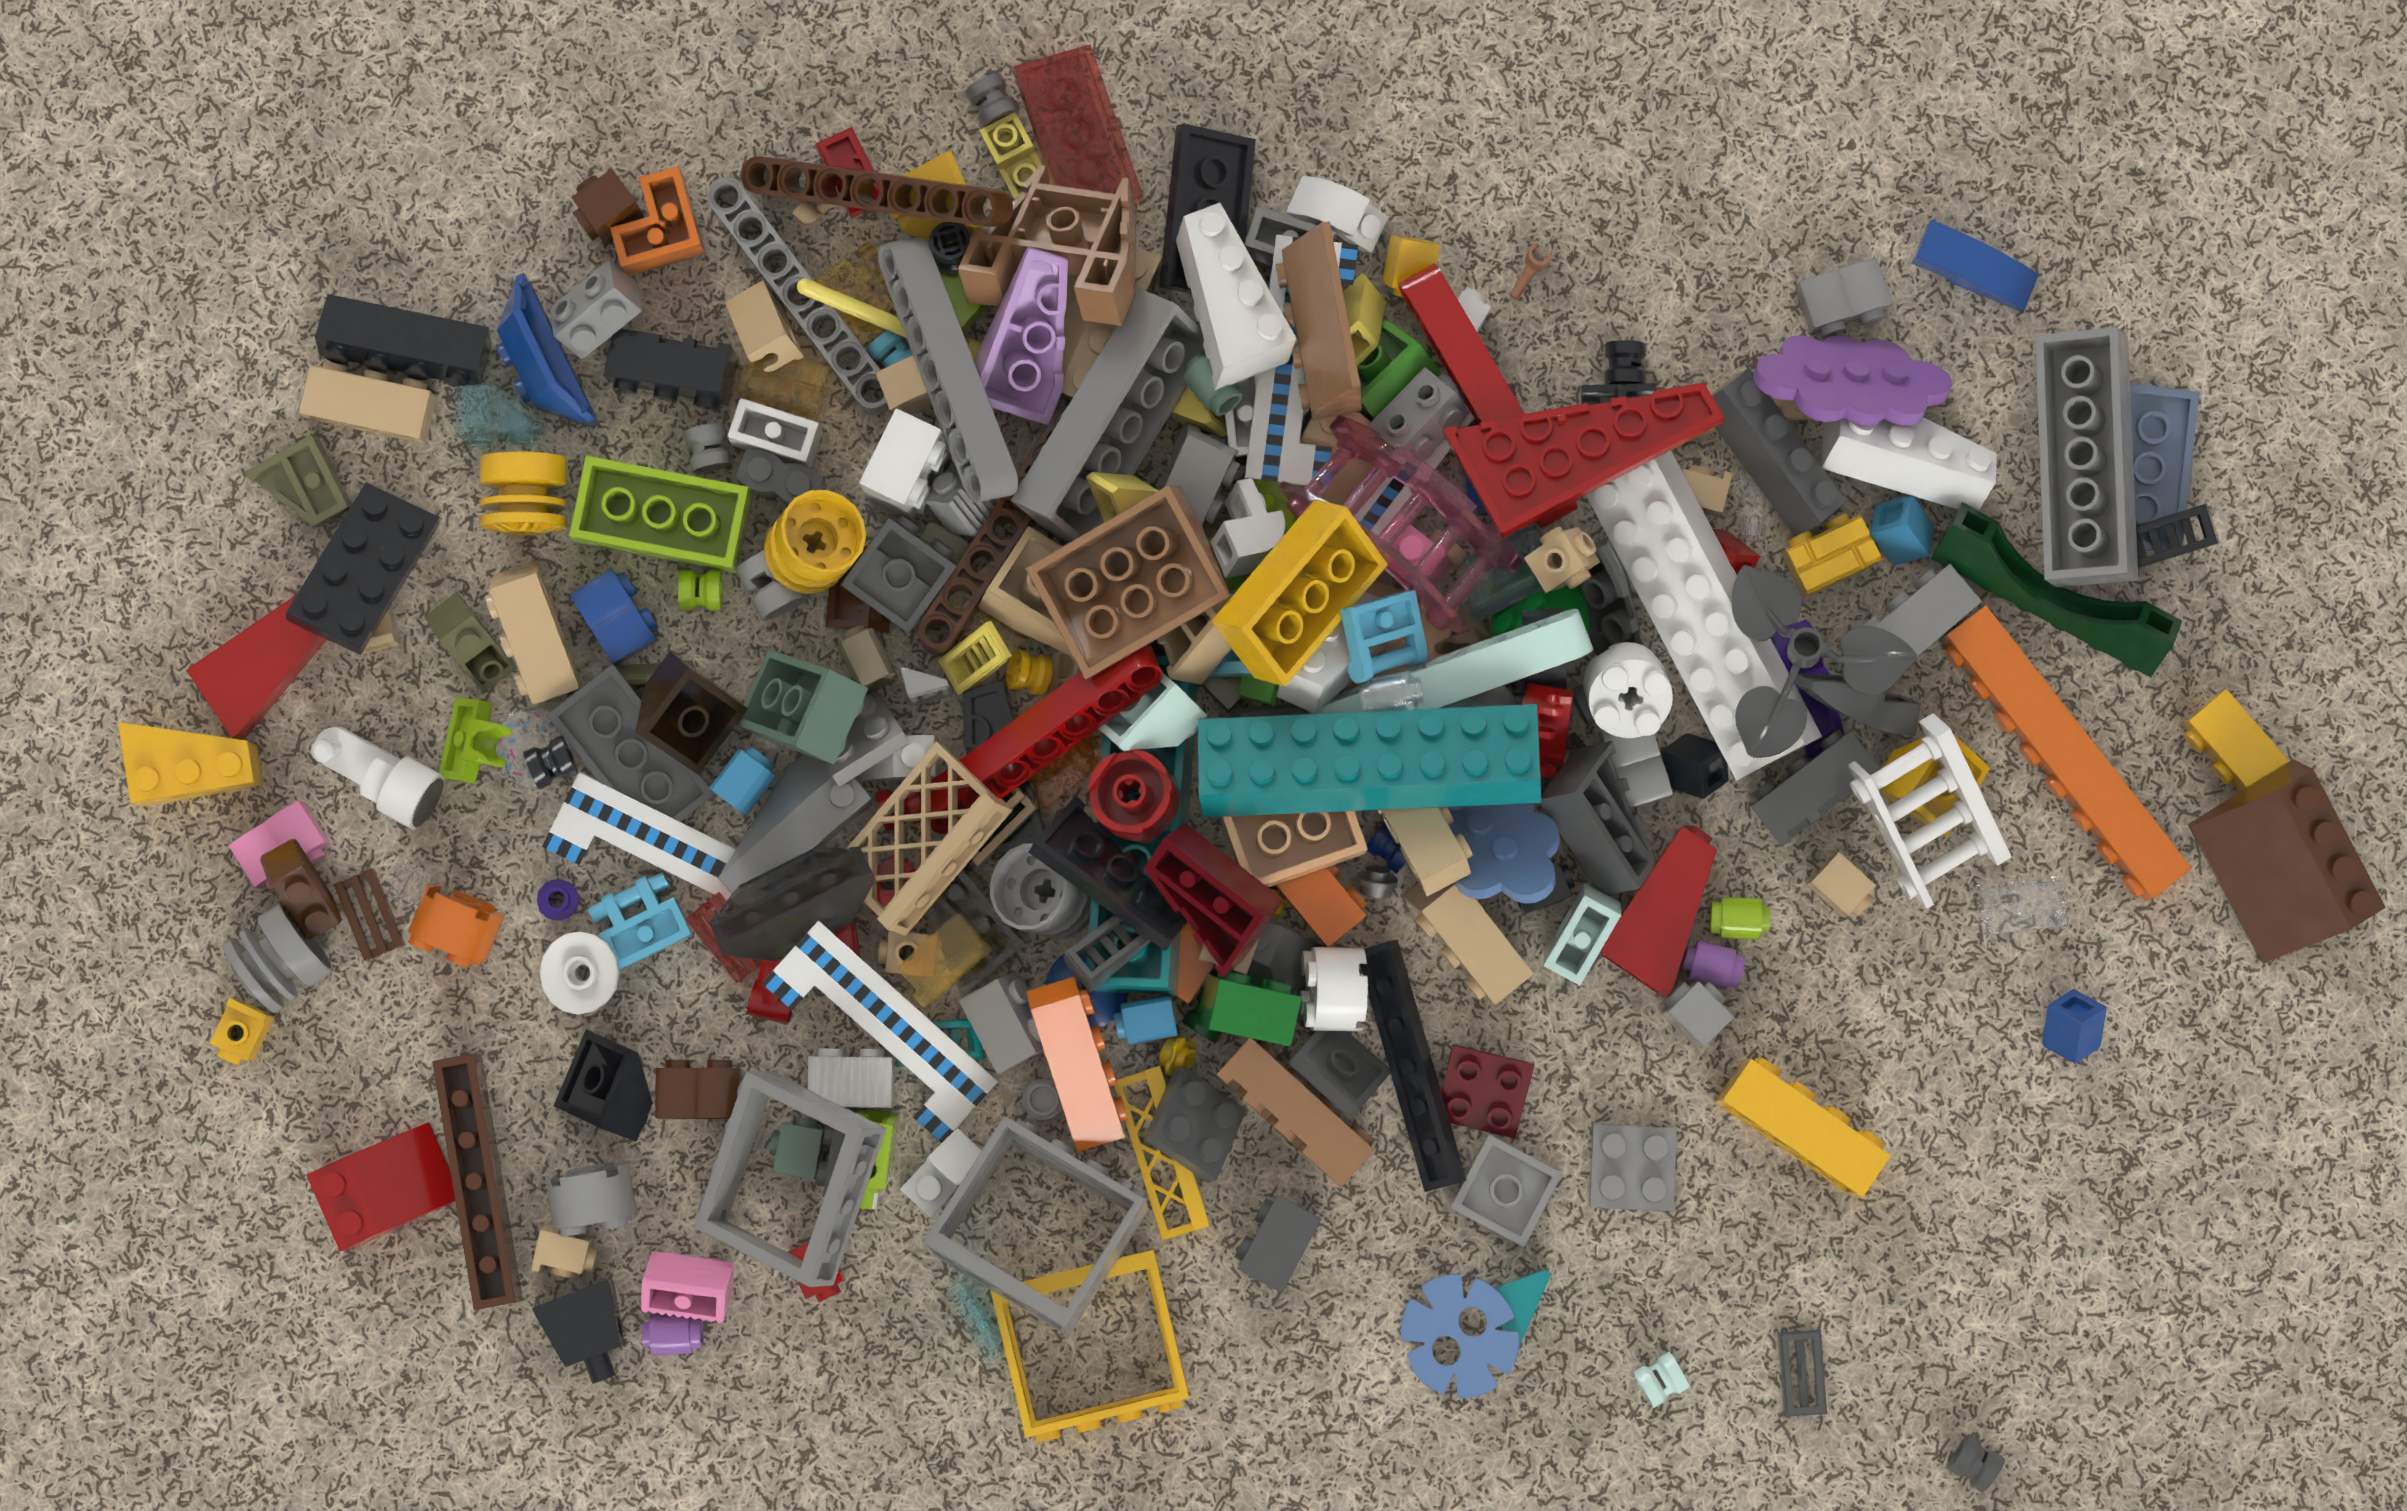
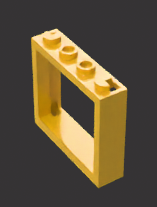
(1124, 1409)

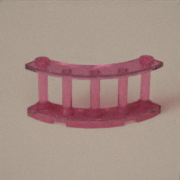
(1428, 489)

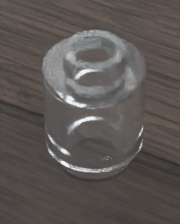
(1392, 693)

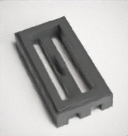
(1804, 1409)

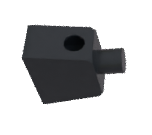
(584, 1327)

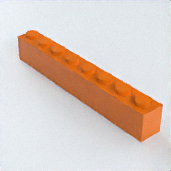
(2065, 754)

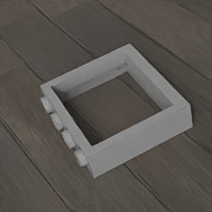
(1059, 1156)
(842, 1196)

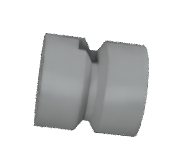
(770, 595)

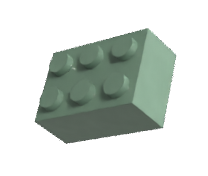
(802, 706)

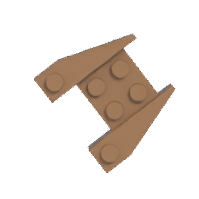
(1082, 225)

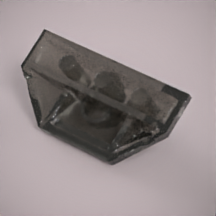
(781, 905)

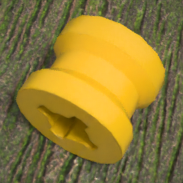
(1029, 672)

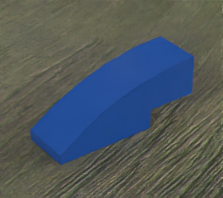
(1974, 266)

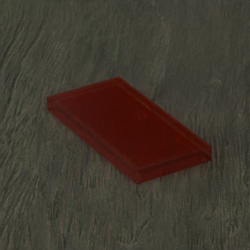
(1075, 122)

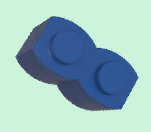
(614, 617)

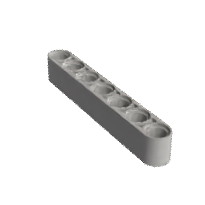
(784, 284)
(947, 369)

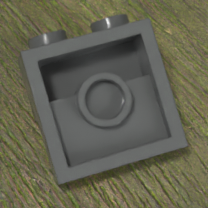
(900, 572)

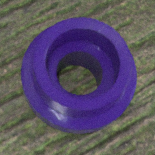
(569, 906)

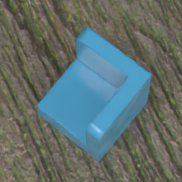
(1902, 529)

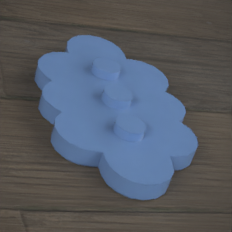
(1508, 849)

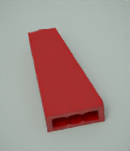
(254, 669)
(1661, 913)

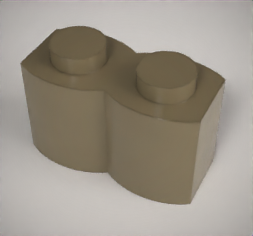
(866, 658)

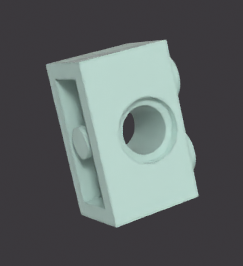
(1582, 934)

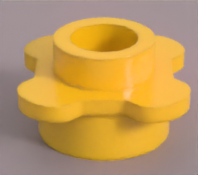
(1177, 1053)

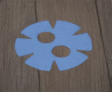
(1491, 1347)

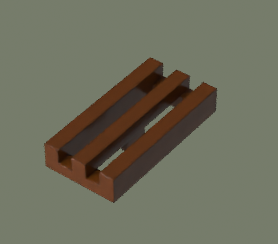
(381, 947)

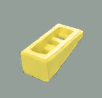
(967, 662)

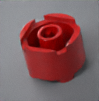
(1140, 773)

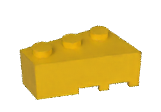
(184, 765)

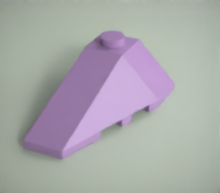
(1026, 340)

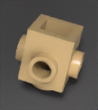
(1563, 559)

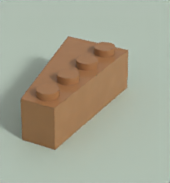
(1295, 1111)

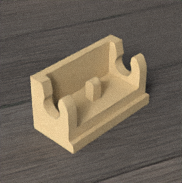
(763, 326)

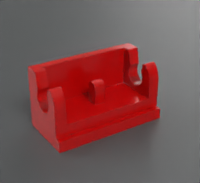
(1554, 715)

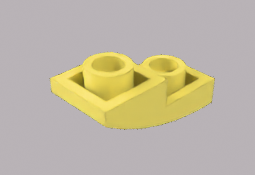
(1011, 151)

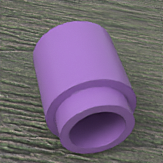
(1713, 964)
(672, 1334)

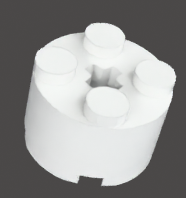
(1607, 684)
(1334, 989)

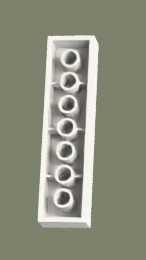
(1689, 598)

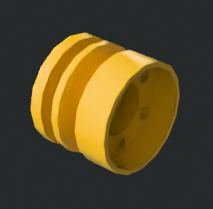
(523, 492)
(825, 523)

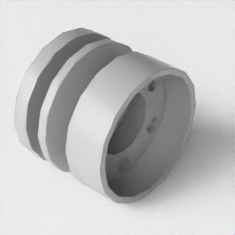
(1025, 898)
(276, 958)

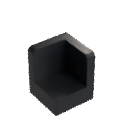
(1695, 765)

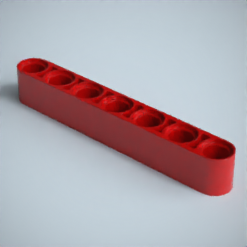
(1464, 355)
(1050, 729)

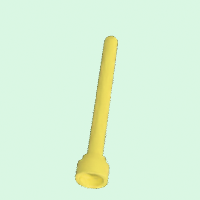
(861, 310)

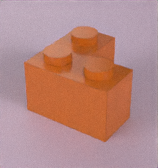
(668, 232)

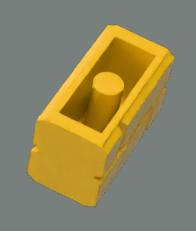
(1830, 555)

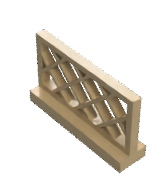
(950, 854)

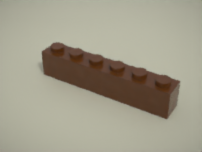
(477, 1181)

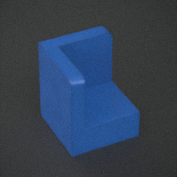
(2074, 1026)

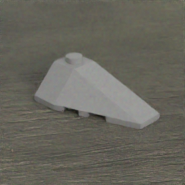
(797, 816)

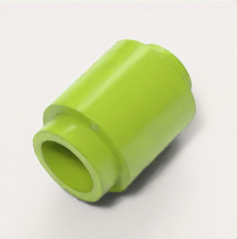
(1739, 918)

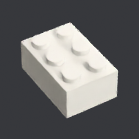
(905, 465)

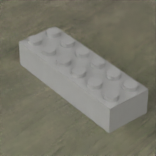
(1111, 415)
(2086, 457)

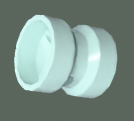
(1668, 1373)

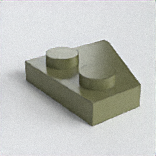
(303, 481)

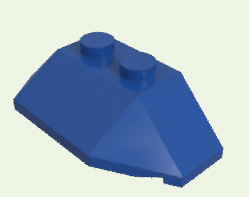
(539, 358)

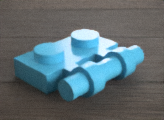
(644, 933)

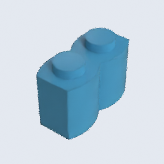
(744, 780)
(1146, 1020)

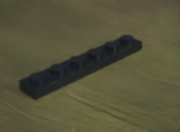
(1411, 1067)

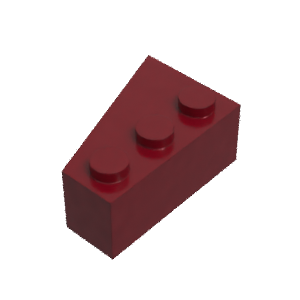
(1213, 894)

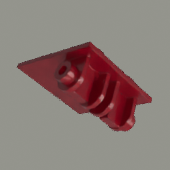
(1486, 1090)

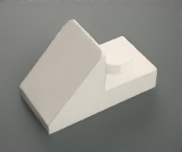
(941, 1172)

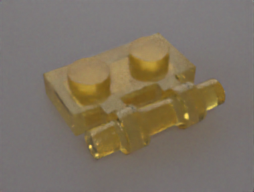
(851, 282)

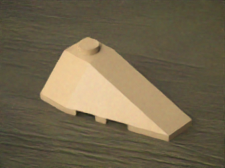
(1014, 597)

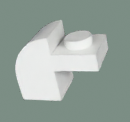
(1347, 210)
(1250, 534)

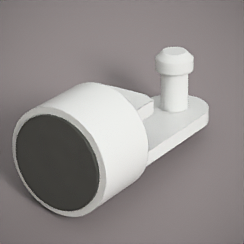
(398, 786)

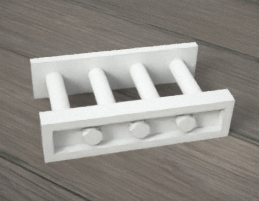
(1969, 809)

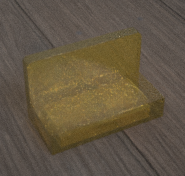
(943, 959)

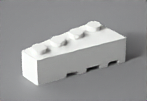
(1232, 302)
(1912, 460)

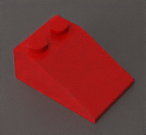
(383, 1187)

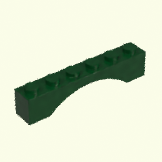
(2127, 631)

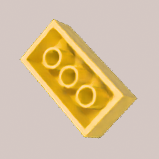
(1299, 591)
(1802, 1127)

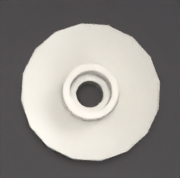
(561, 973)

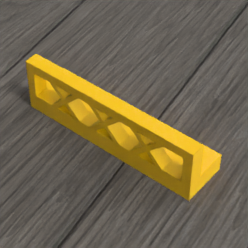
(1185, 1177)

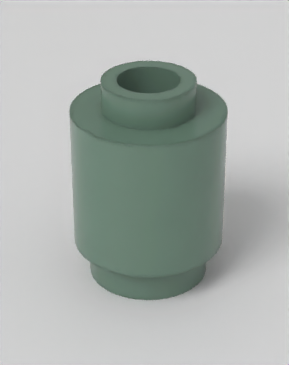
(1199, 380)

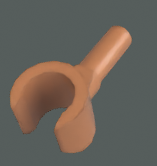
(1529, 271)

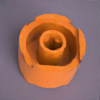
(456, 925)

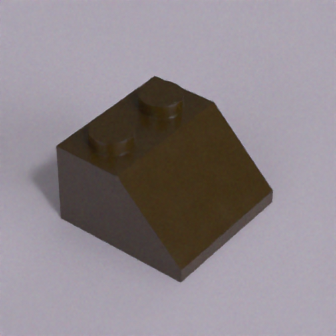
(686, 713)

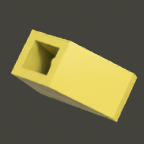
(1365, 316)

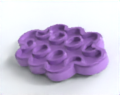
(1852, 380)

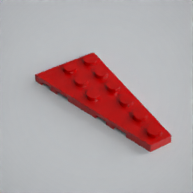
(1563, 453)

